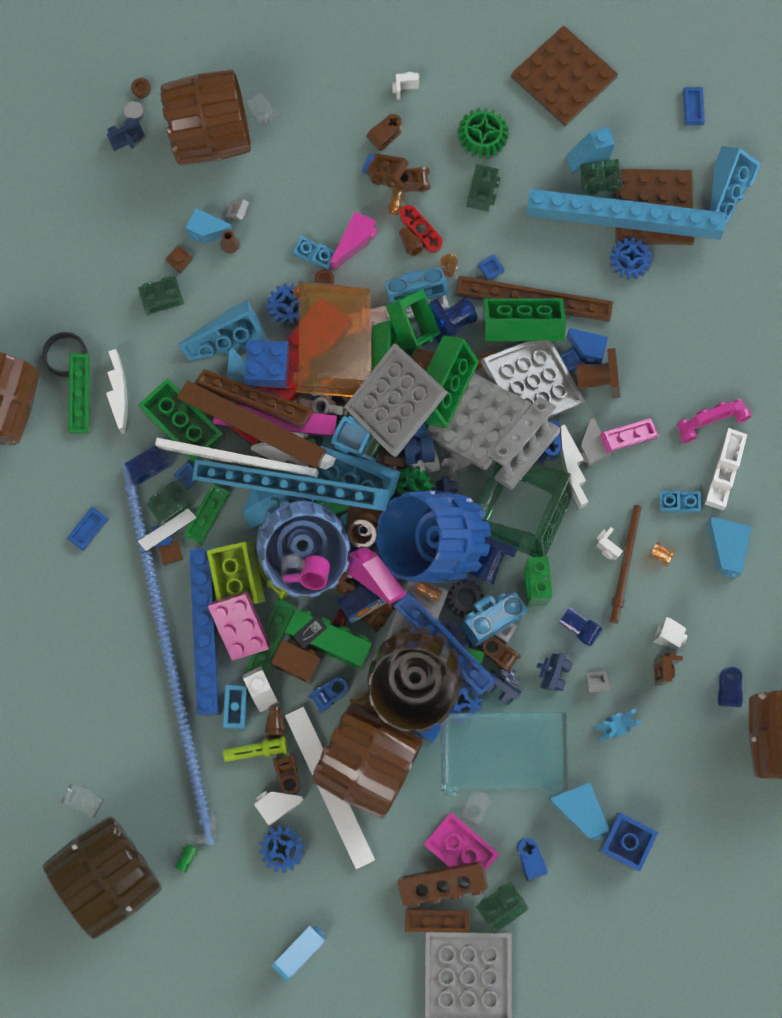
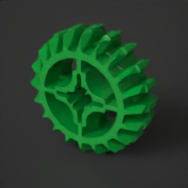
(498, 132)

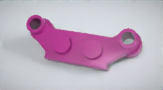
(706, 417)

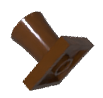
(600, 374)
(362, 526)

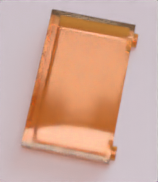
(333, 338)

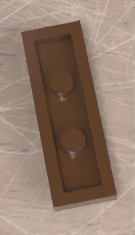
(437, 921)

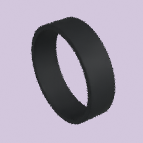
(51, 340)

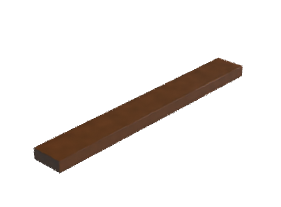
(573, 304)
(252, 424)

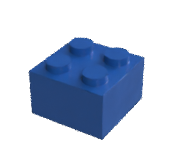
(267, 364)
(628, 841)

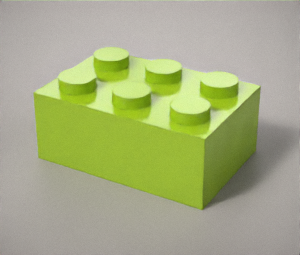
(236, 571)

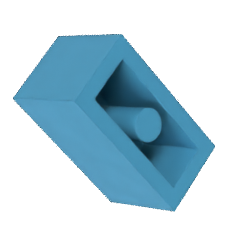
(235, 707)

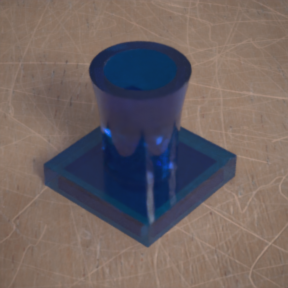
(454, 317)
(493, 560)

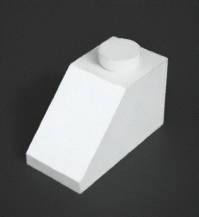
(670, 634)
(260, 689)
(275, 805)

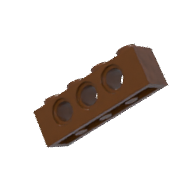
(473, 871)

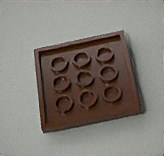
(564, 75)
(659, 188)

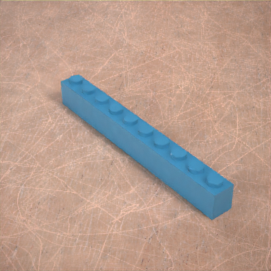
(626, 214)
(291, 485)

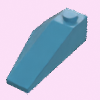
(732, 175)
(225, 332)
(361, 472)

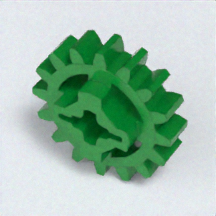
(415, 483)

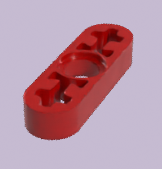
(421, 221)

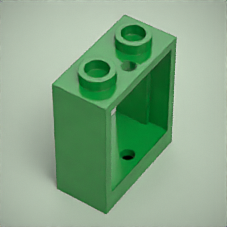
(423, 316)
(536, 586)

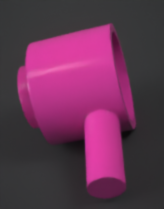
(313, 575)

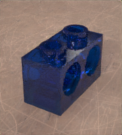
(148, 464)

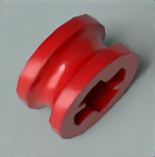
(339, 619)

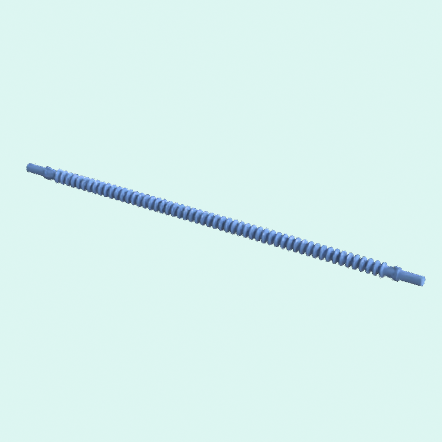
(204, 820)

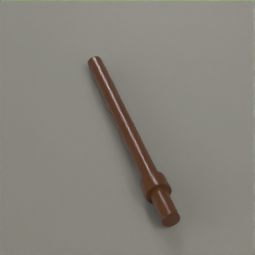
(618, 601)

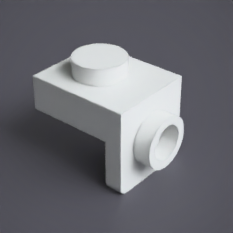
(405, 82)
(608, 548)

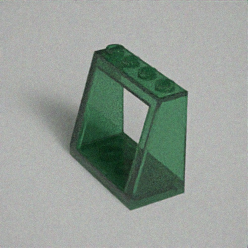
(545, 479)

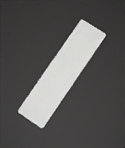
(167, 529)

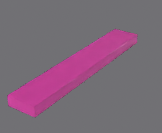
(317, 425)

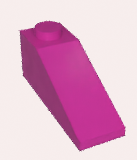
(356, 237)
(373, 574)

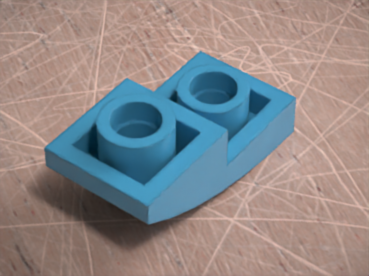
(312, 253)
(680, 502)

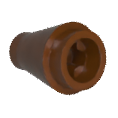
(229, 242)
(411, 242)
(274, 723)

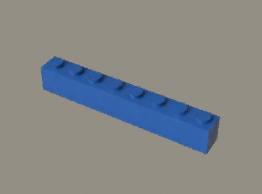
(204, 635)

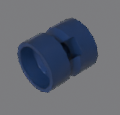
(419, 450)

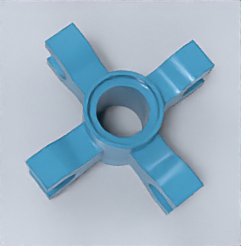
(617, 725)

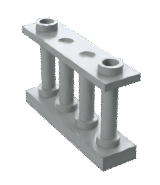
(525, 443)

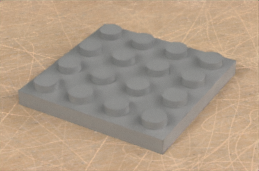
(532, 372)
(395, 400)
(480, 421)
(468, 975)

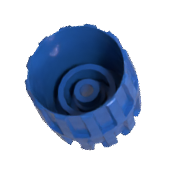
(432, 536)

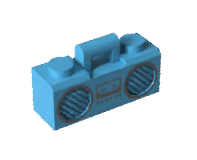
(431, 280)
(493, 620)

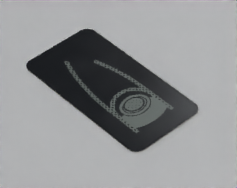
(310, 631)

